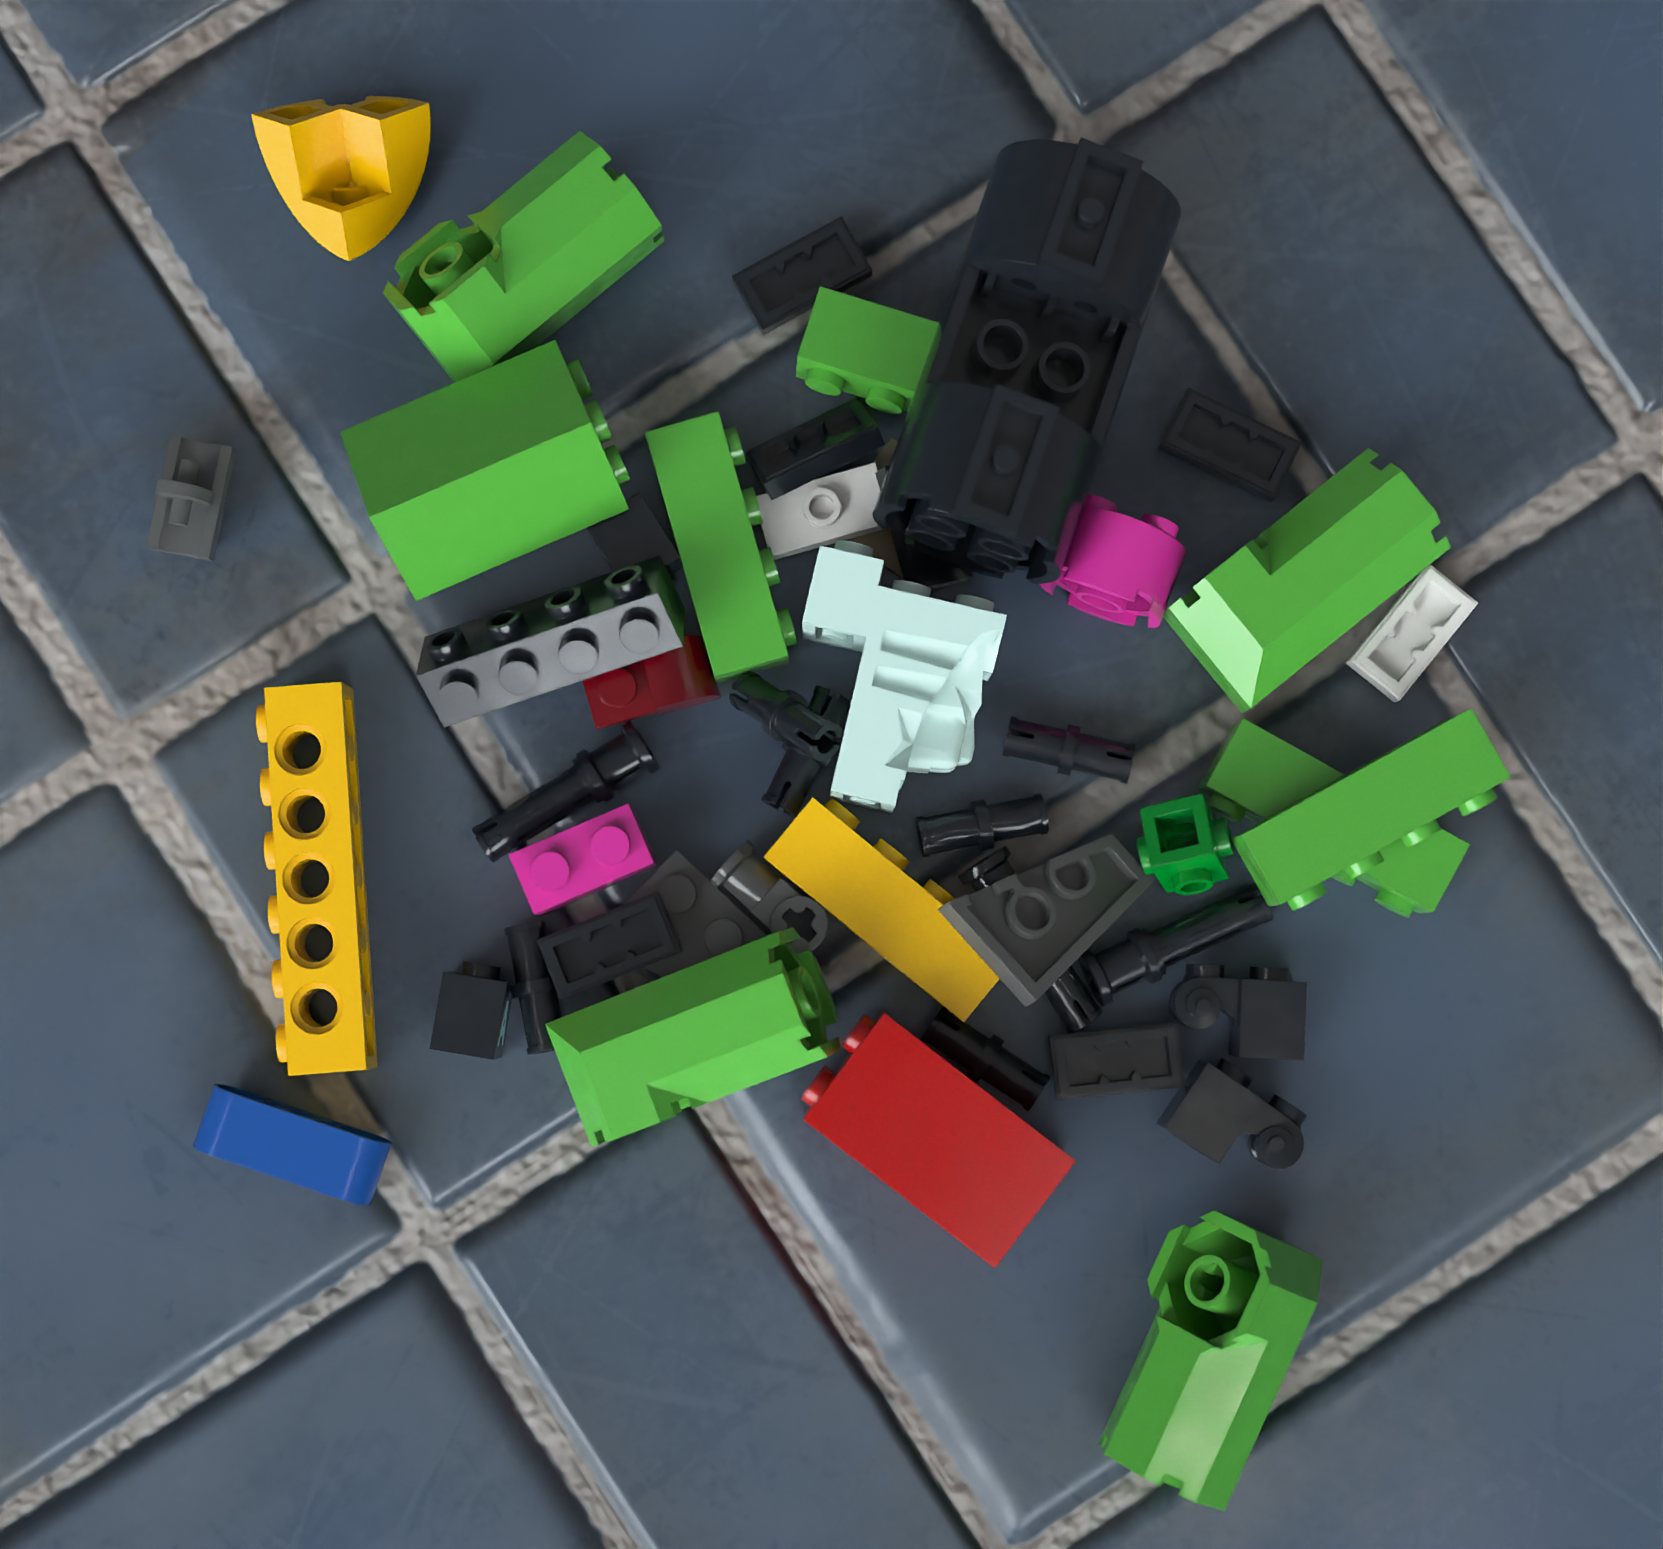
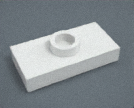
(821, 512)
(1411, 633)

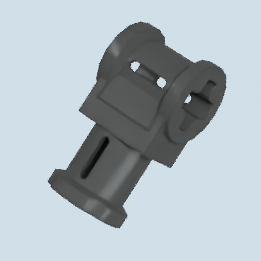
(768, 895)

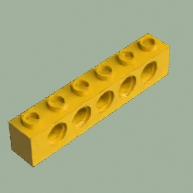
(342, 908)

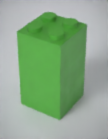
(487, 469)

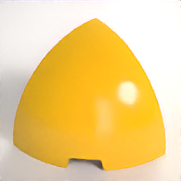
(346, 165)

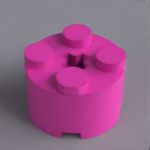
(1120, 564)

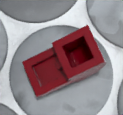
(653, 685)

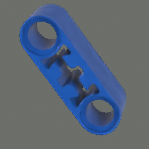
(292, 1144)

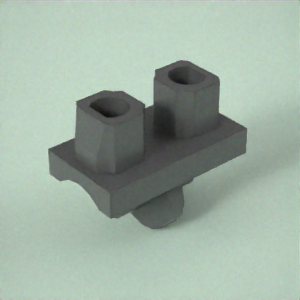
(191, 498)

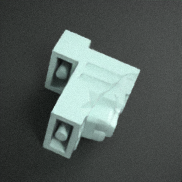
(914, 676)

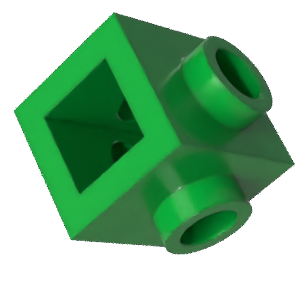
(1185, 845)

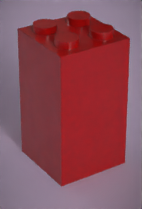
(935, 1137)

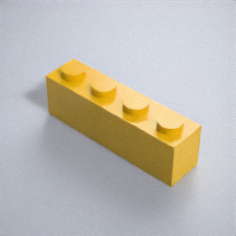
(882, 904)

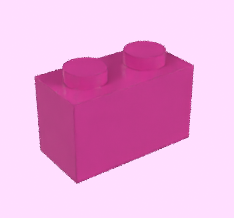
(583, 860)

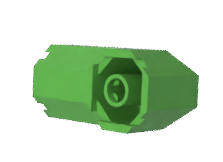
(525, 261)
(1308, 579)
(695, 1036)
(1212, 1356)

